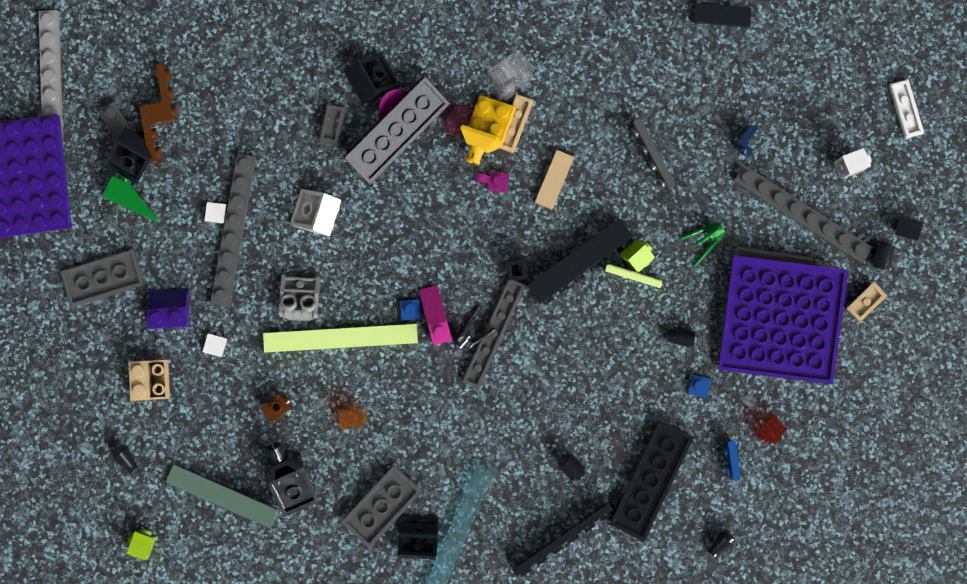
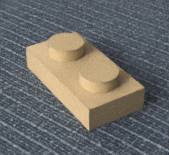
(866, 302)

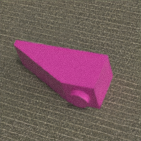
(435, 315)

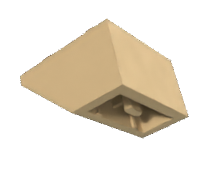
(149, 380)

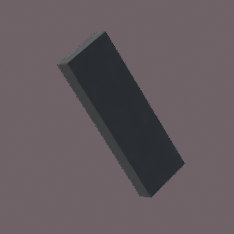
(722, 15)

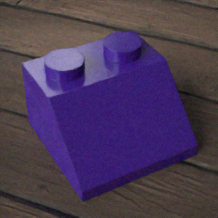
(168, 309)

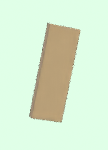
(523, 107)
(554, 180)

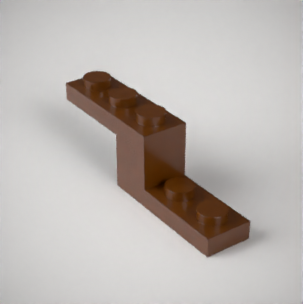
(158, 113)

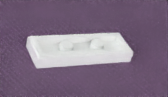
(906, 109)

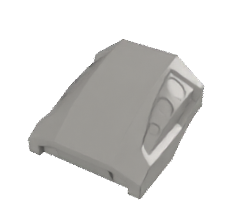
(299, 298)

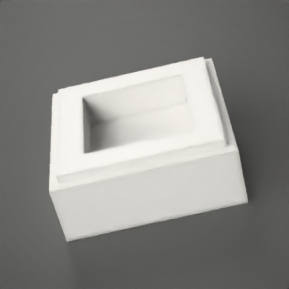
(215, 213)
(215, 345)

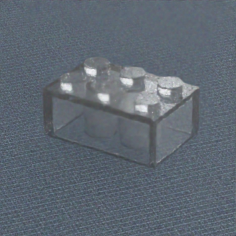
(510, 75)

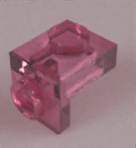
(458, 117)

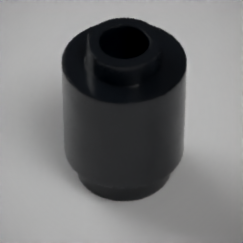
(883, 255)
(571, 467)

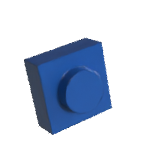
(410, 310)
(699, 386)

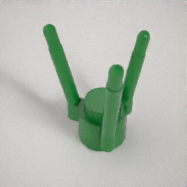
(713, 232)

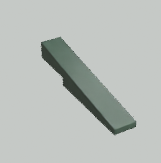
(222, 496)

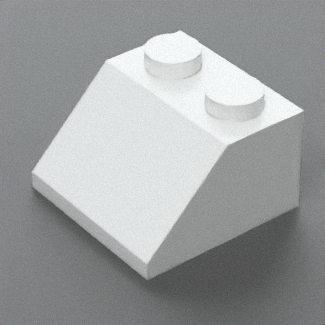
(315, 212)

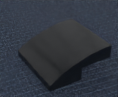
(418, 537)

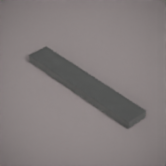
(487, 347)

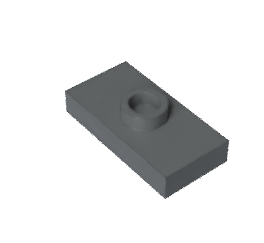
(332, 124)

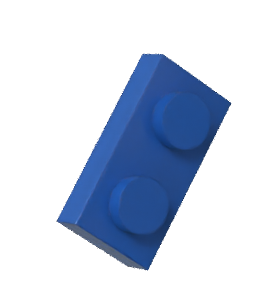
(730, 452)

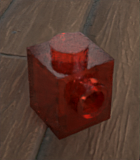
(770, 430)

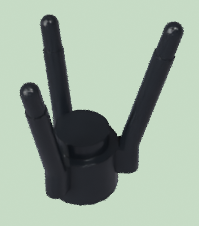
(463, 338)

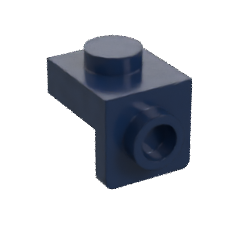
(745, 134)

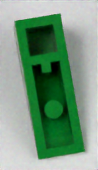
(126, 195)

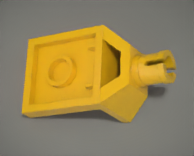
(487, 127)

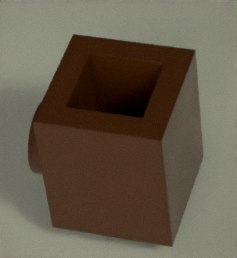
(277, 407)

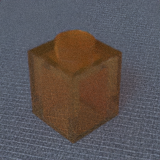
(352, 418)

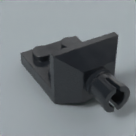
(288, 480)

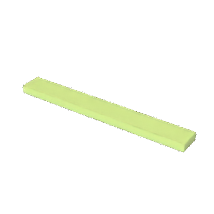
(340, 338)

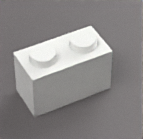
(852, 163)

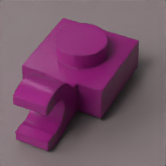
(496, 181)

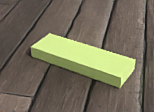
(633, 275)

